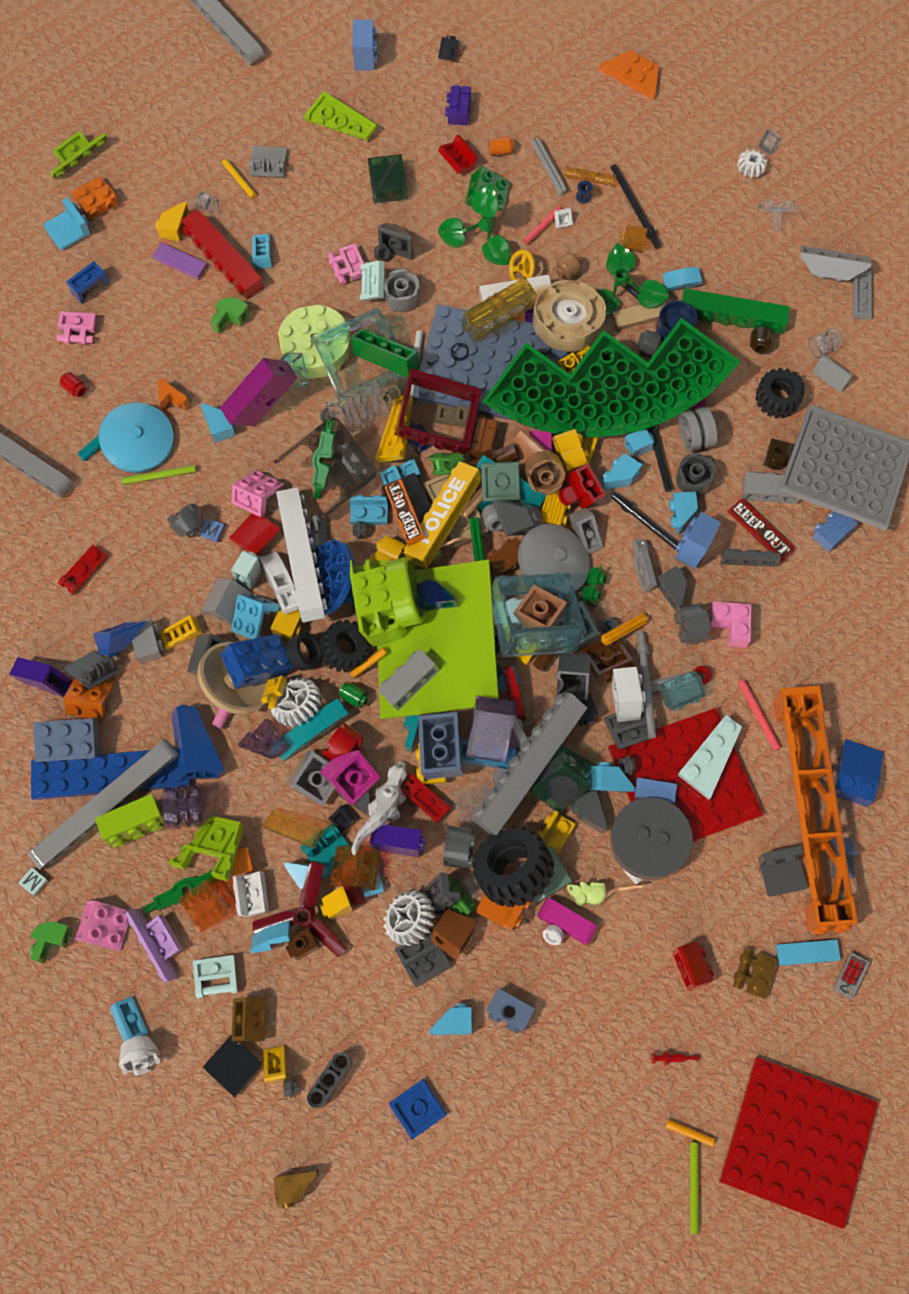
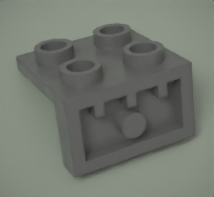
(782, 871)

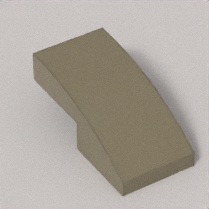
(451, 416)

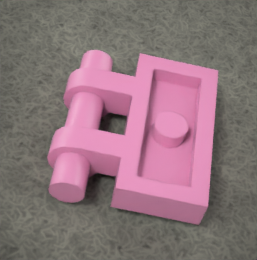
(352, 260)
(77, 323)

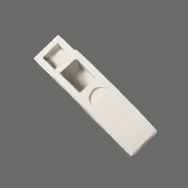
(279, 582)

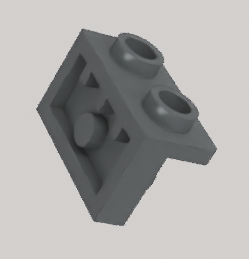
(439, 893)

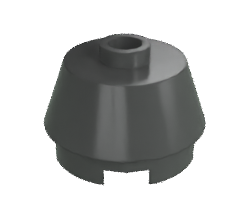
(187, 520)

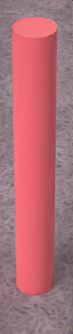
(541, 226)

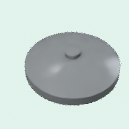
(552, 551)

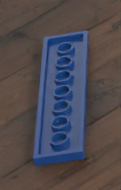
(93, 775)

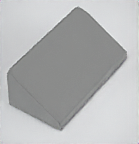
(832, 373)

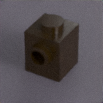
(776, 454)

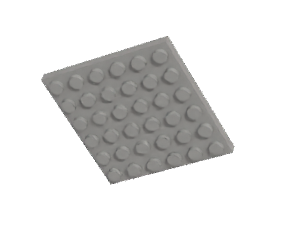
(846, 467)

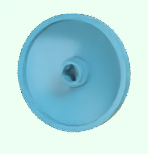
(136, 437)

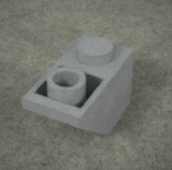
(146, 643)

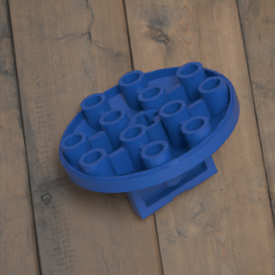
(334, 569)

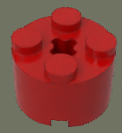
(343, 741)

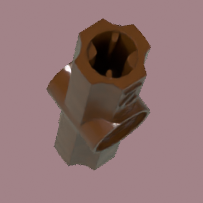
(504, 454)

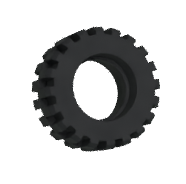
(525, 882)

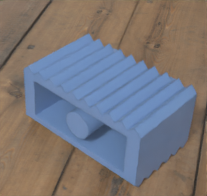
(833, 530)

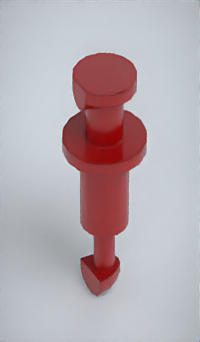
(667, 1058)

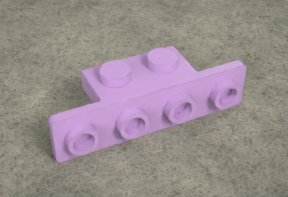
(157, 940)

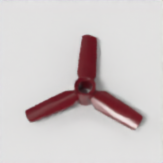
(307, 899)

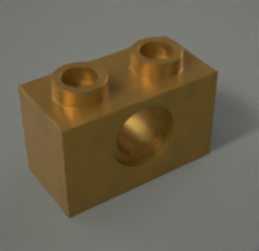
(248, 1019)

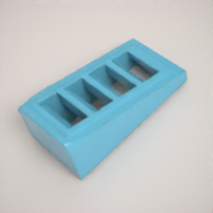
(261, 252)

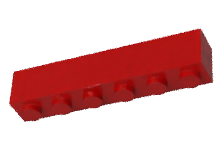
(222, 254)

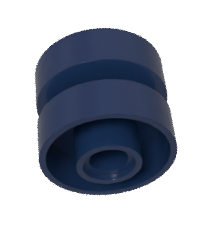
(671, 314)

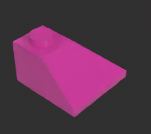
(350, 775)

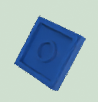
(417, 1109)

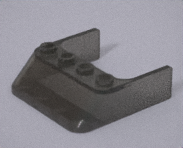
(349, 463)

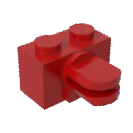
(581, 487)

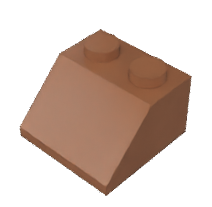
(540, 609)

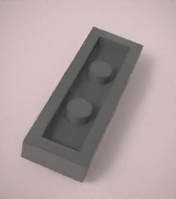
(750, 558)

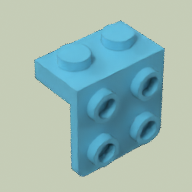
(68, 226)

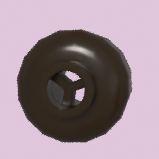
(761, 339)

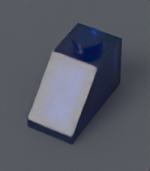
(434, 597)

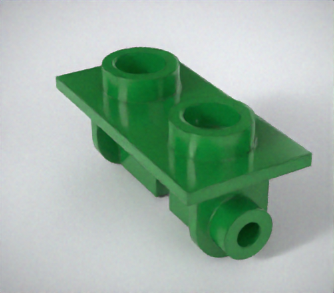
(596, 579)

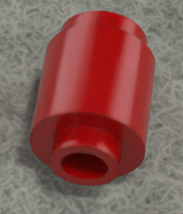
(73, 384)

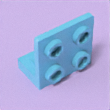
(250, 613)

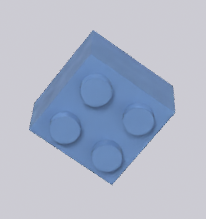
(364, 45)
(696, 539)

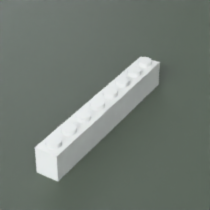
(300, 555)

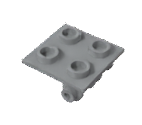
(267, 161)

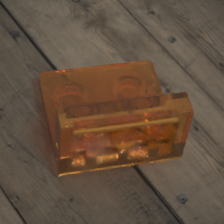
(357, 869)
(208, 902)

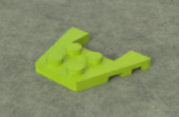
(217, 839)

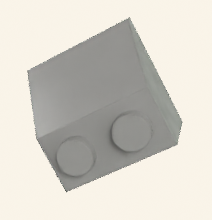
(308, 779)

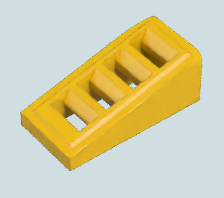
(183, 637)

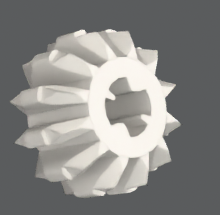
(752, 163)

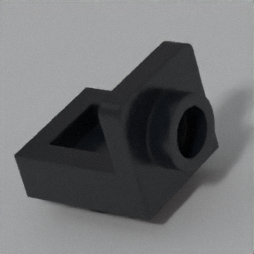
(448, 48)

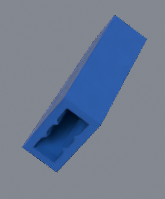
(196, 751)

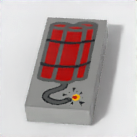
(851, 975)

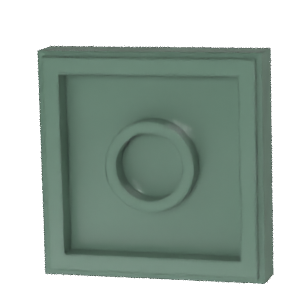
(500, 481)

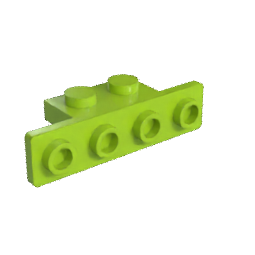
(74, 149)

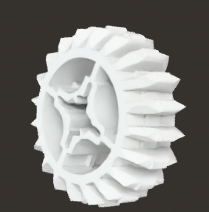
(298, 702)
(409, 906)

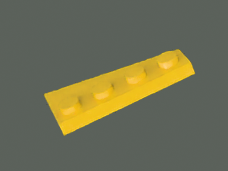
(392, 446)

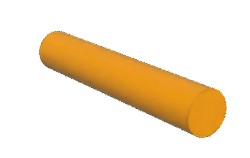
(369, 662)
(690, 1133)

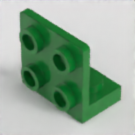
(484, 177)

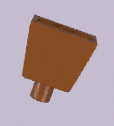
(452, 932)

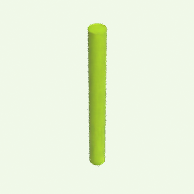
(159, 474)
(694, 1188)

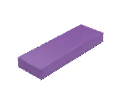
(179, 260)

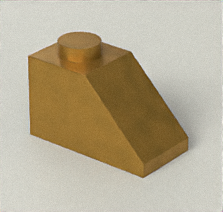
(292, 1187)

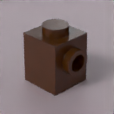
(301, 944)

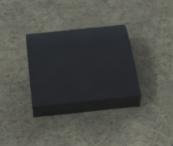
(233, 1066)

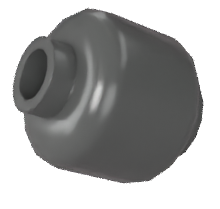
(649, 342)

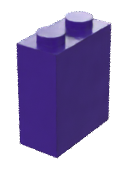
(398, 840)

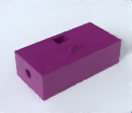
(258, 392)

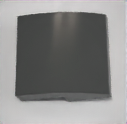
(627, 732)
(423, 960)

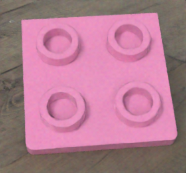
(253, 490)
(102, 925)

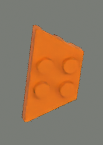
(633, 71)

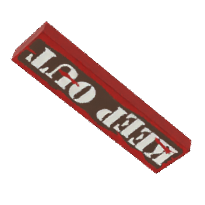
(760, 529)

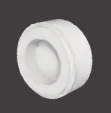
(553, 935)

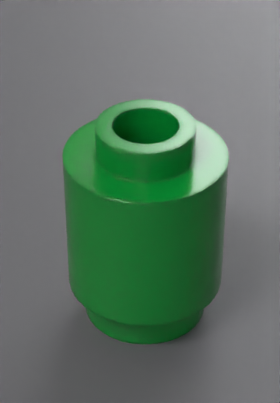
(353, 695)

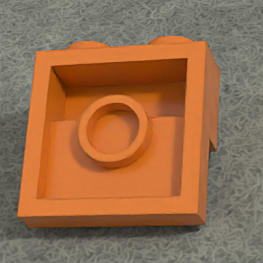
(95, 198)

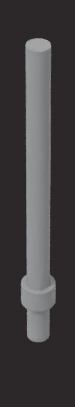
(643, 651)

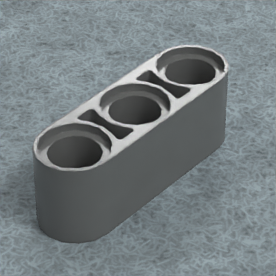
(338, 1073)

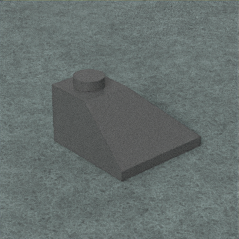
(396, 239)
(517, 516)

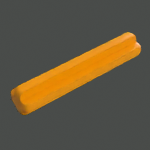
(624, 629)

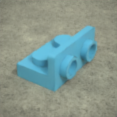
(369, 510)

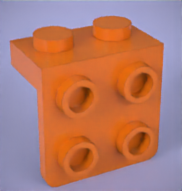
(85, 702)
(504, 916)

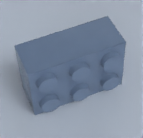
(66, 739)
(441, 745)

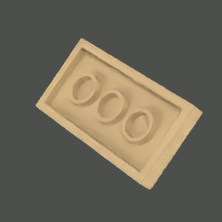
(462, 525)

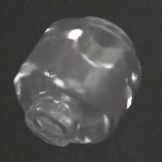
(207, 203)

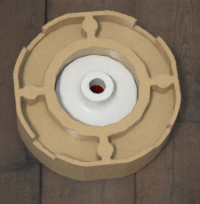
(569, 316)

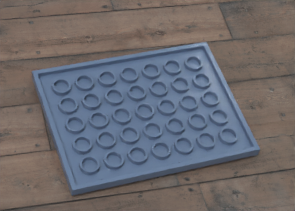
(485, 359)

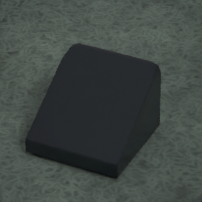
(343, 818)

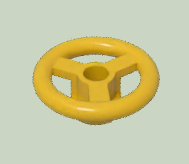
(525, 267)

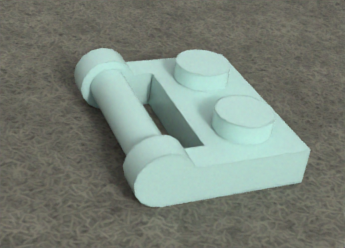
(372, 281)
(215, 969)

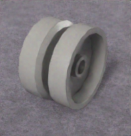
(698, 429)

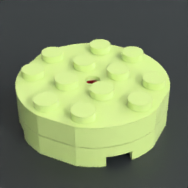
(296, 338)

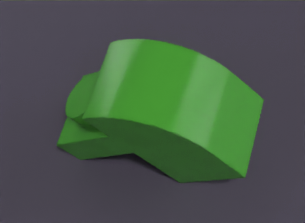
(229, 310)
(47, 934)

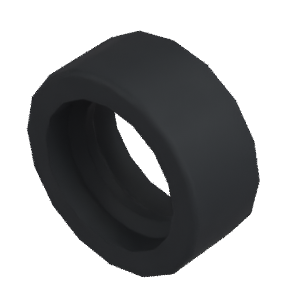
(295, 655)

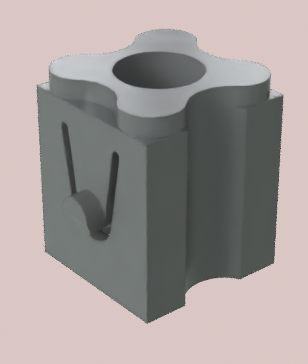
(573, 670)

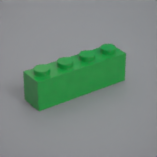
(384, 352)

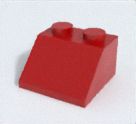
(693, 965)

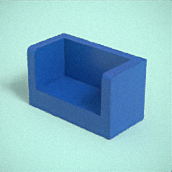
(85, 280)

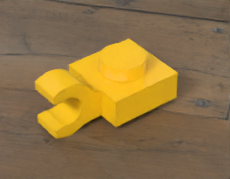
(273, 689)

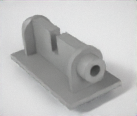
(318, 531)

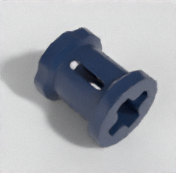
(583, 191)

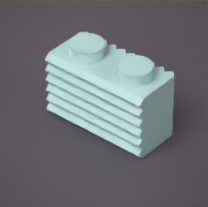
(246, 570)

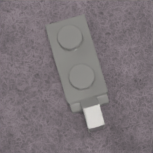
(644, 565)

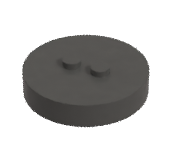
(651, 838)

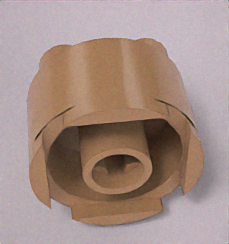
(535, 472)

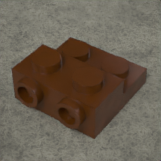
(606, 658)

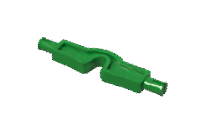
(326, 450)
(171, 896)

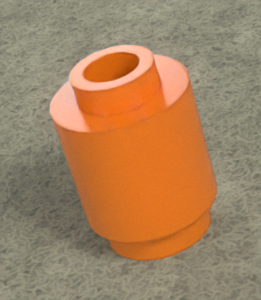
(501, 145)

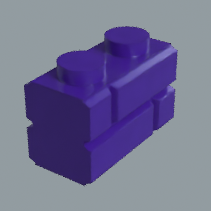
(459, 105)

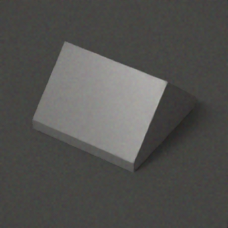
(223, 599)

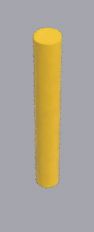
(239, 178)

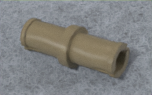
(394, 391)

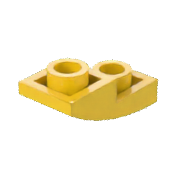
(572, 360)

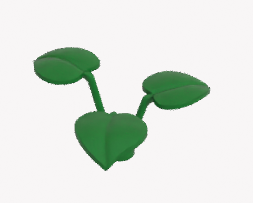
(484, 202)
(619, 264)

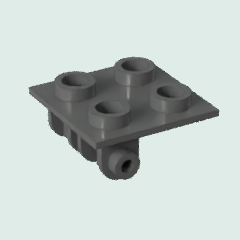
(92, 669)

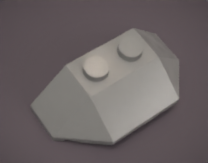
(833, 263)

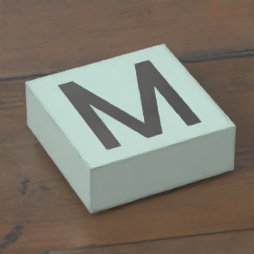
(33, 881)

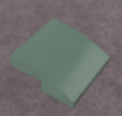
(559, 880)

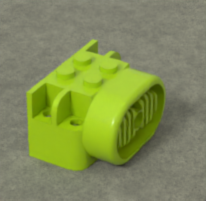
(385, 599)

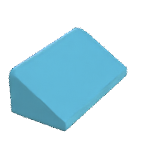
(128, 1019)

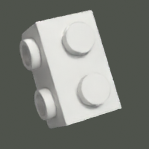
(250, 894)

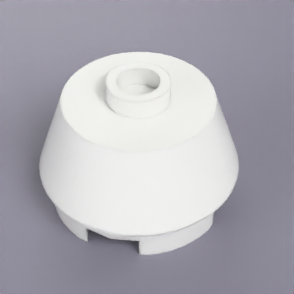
(138, 1055)

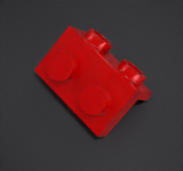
(459, 155)

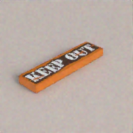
(404, 512)

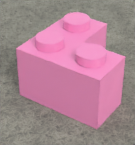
(735, 618)

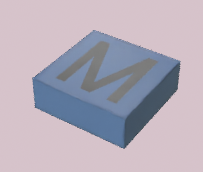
(212, 530)

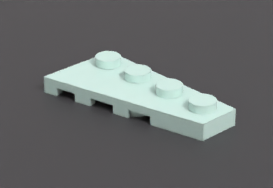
(710, 759)

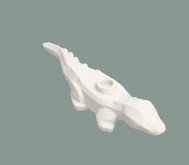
(385, 805)

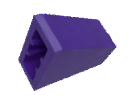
(41, 676)

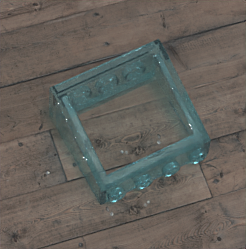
(537, 639)

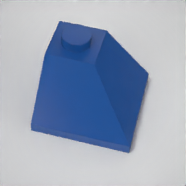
(116, 638)

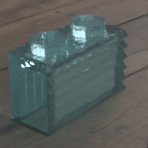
(682, 691)

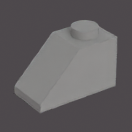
(586, 529)

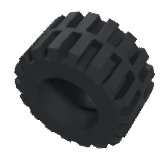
(781, 380)
(337, 658)

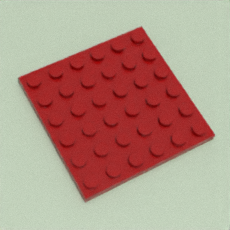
(669, 752)
(798, 1143)

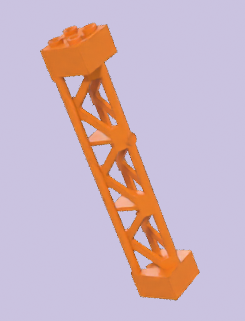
(796, 707)

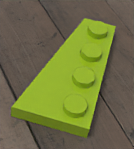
(339, 117)

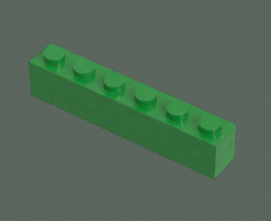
(737, 310)

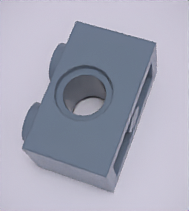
(522, 1011)

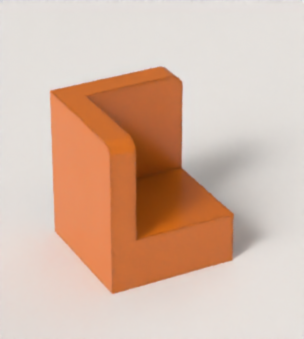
(243, 862)

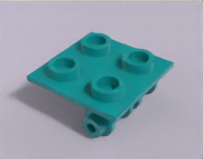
(325, 848)

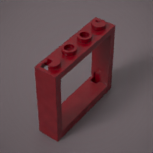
(446, 387)

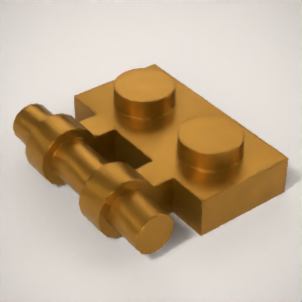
(761, 974)

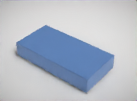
(655, 789)

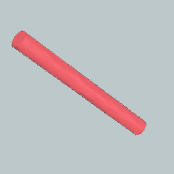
(759, 715)

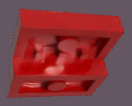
(255, 534)

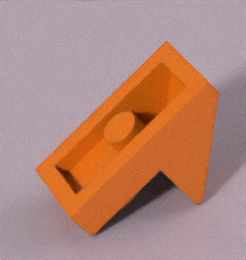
(169, 394)

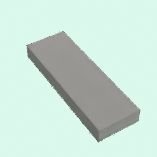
(862, 296)

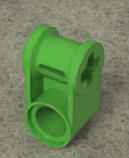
(445, 462)

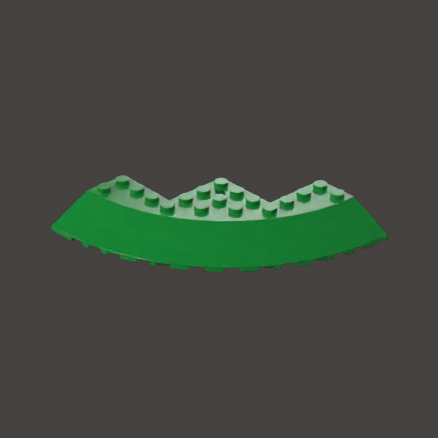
(613, 394)

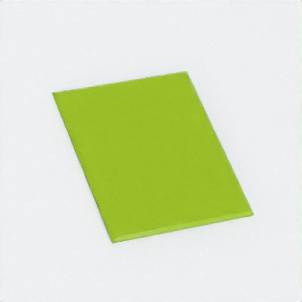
(455, 639)

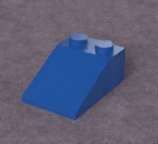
(858, 773)

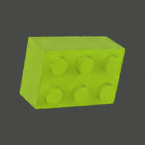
(131, 821)

